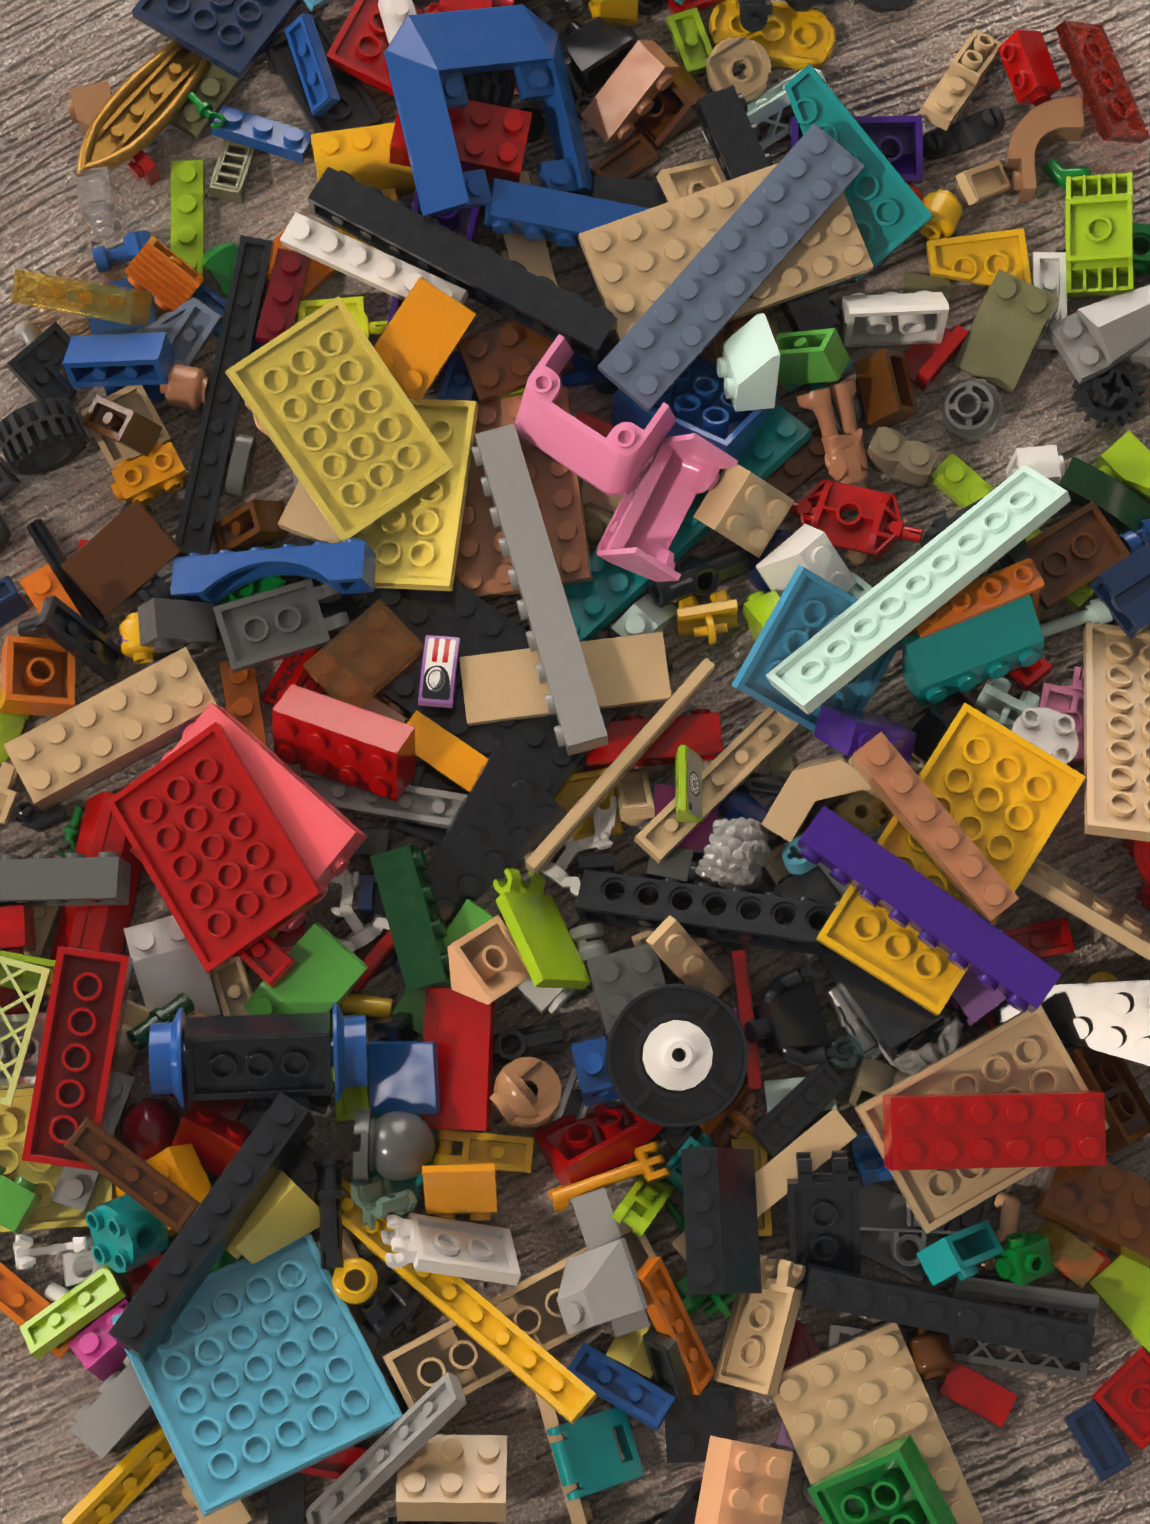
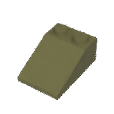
(1006, 331)

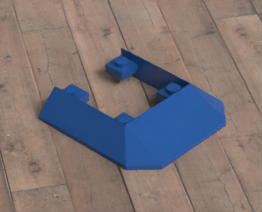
(427, 80)

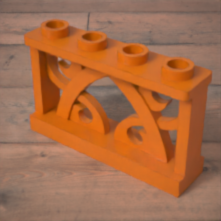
(985, 595)

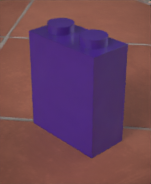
(851, 729)

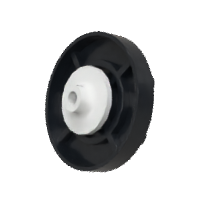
(642, 1060)

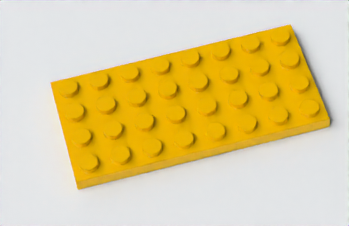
(1004, 800)

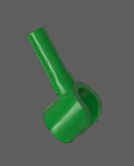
(676, 1214)

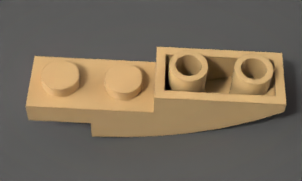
(960, 80)

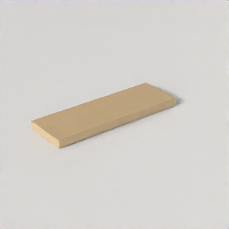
(620, 668)

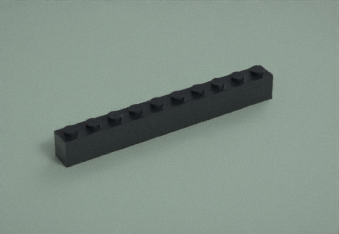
(454, 258)

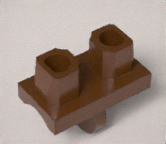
(732, 1119)

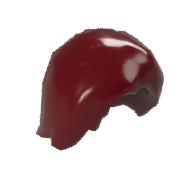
(149, 1127)

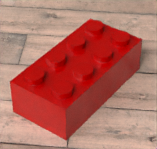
(484, 137)
(344, 742)

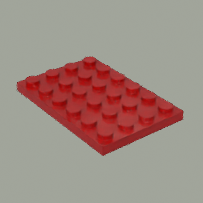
(214, 848)

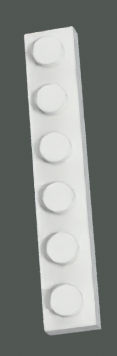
(359, 259)

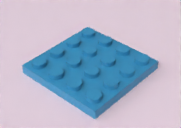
(800, 613)

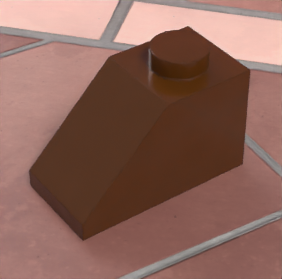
(122, 425)
(250, 526)

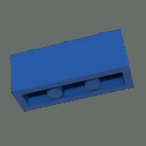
(119, 359)

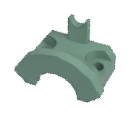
(379, 1199)

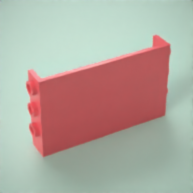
(313, 824)

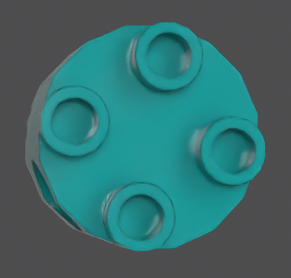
(125, 1234)

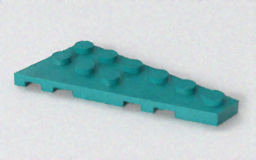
(879, 196)

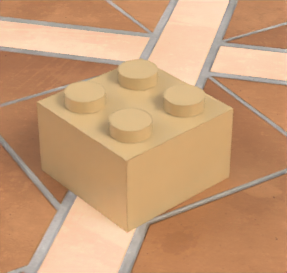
(744, 509)

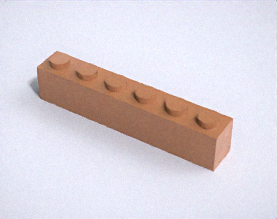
(933, 828)

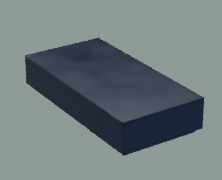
(1097, 1440)

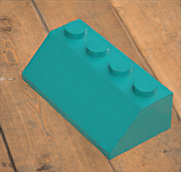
(972, 652)

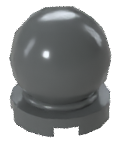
(391, 1145)

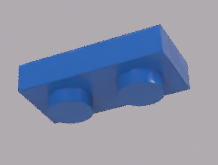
(456, 381)

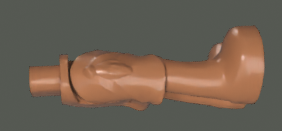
(844, 452)

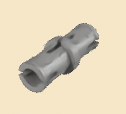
(850, 1019)

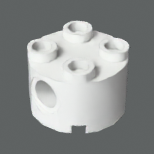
(1048, 731)

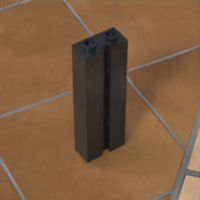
(886, 1012)

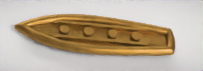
(141, 107)

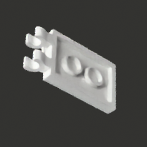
(452, 1248)

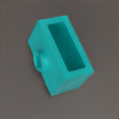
(960, 1253)

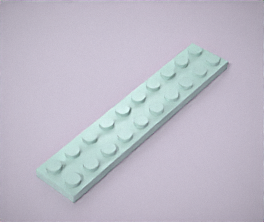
(917, 588)

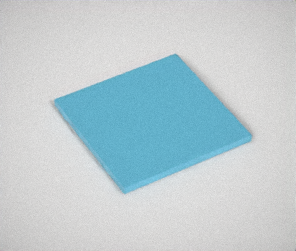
(263, 1377)

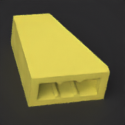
(276, 1222)

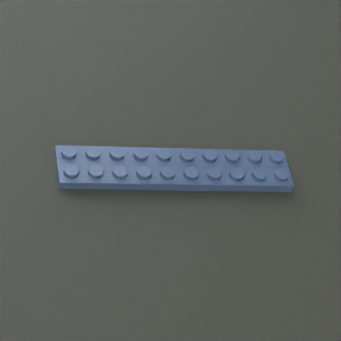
(730, 268)

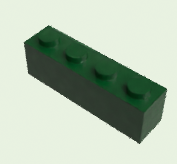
(412, 916)

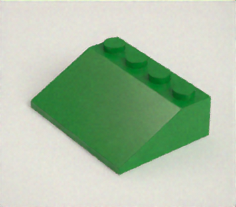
(883, 1488)

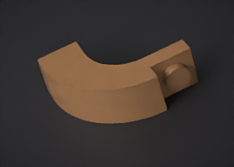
(1047, 123)

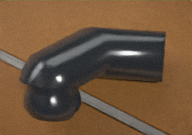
(38, 819)

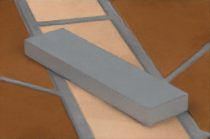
(598, 1229)

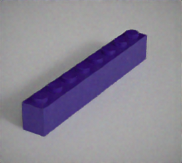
(928, 910)

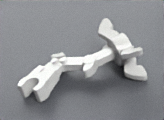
(603, 822)
(361, 933)
(25, 1256)

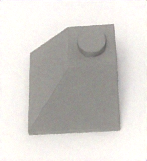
(599, 1287)

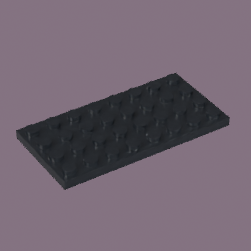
(480, 632)

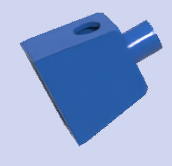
(592, 1071)

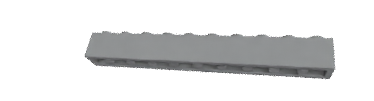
(541, 590)

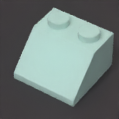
(750, 366)

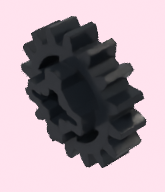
(1120, 397)

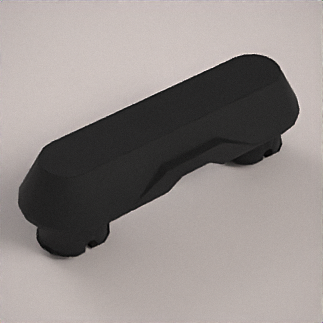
(963, 134)

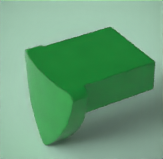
(220, 264)

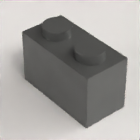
(176, 625)

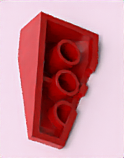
(593, 1143)

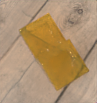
(1070, 1254)

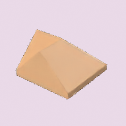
(486, 962)

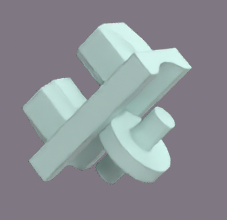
(1002, 706)

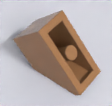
(87, 102)

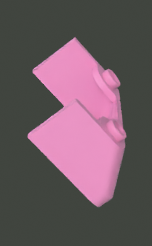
(603, 462)
(658, 503)

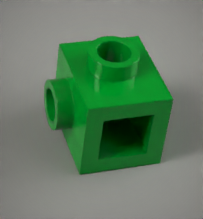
(1024, 1258)

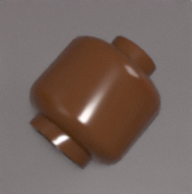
(931, 1354)

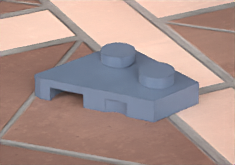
(187, 329)

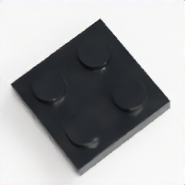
(695, 1420)

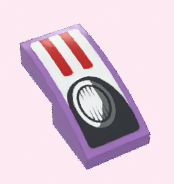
(439, 671)

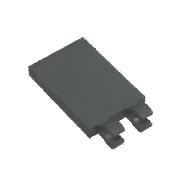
(277, 624)

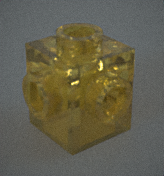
(866, 822)

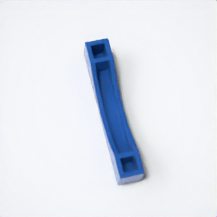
(211, 577)

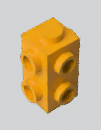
(149, 476)

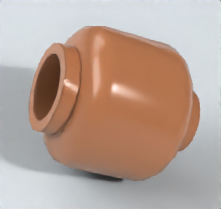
(185, 387)

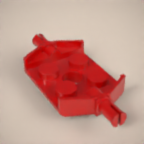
(870, 533)

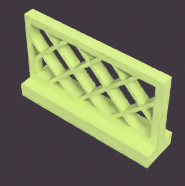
(29, 1026)

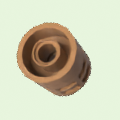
(518, 1103)

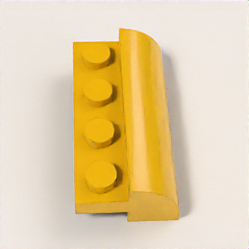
(364, 155)

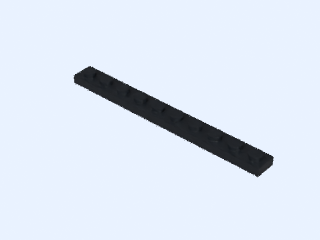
(222, 397)

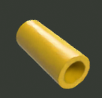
(369, 1005)

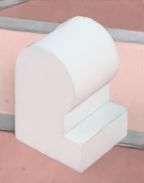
(79, 1267)

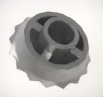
(971, 408)

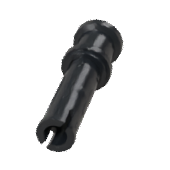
(329, 1196)

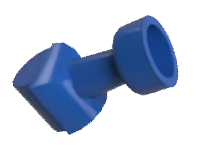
(132, 245)

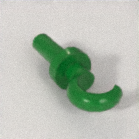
(205, 110)
(72, 830)

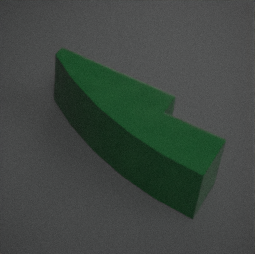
(1116, 502)

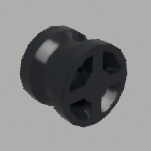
(156, 589)

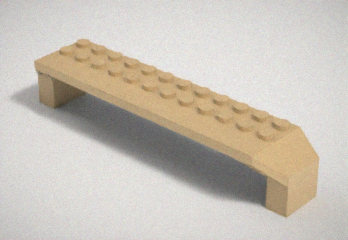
(836, 776)

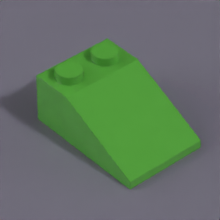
(322, 976)

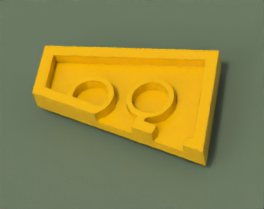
(979, 257)

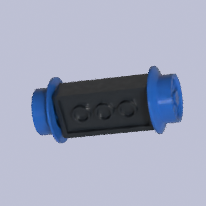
(257, 1056)

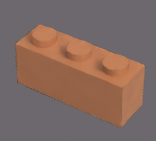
(630, 91)

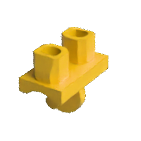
(707, 618)

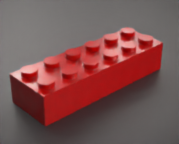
(77, 1052)
(994, 1130)

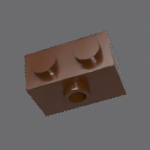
(885, 388)

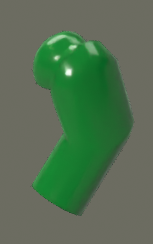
(1059, 173)

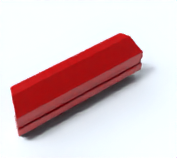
(100, 926)

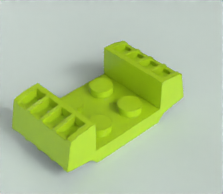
(1099, 235)

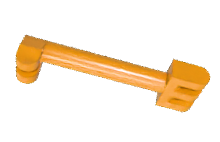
(643, 1165)

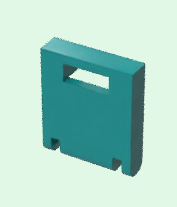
(592, 1455)

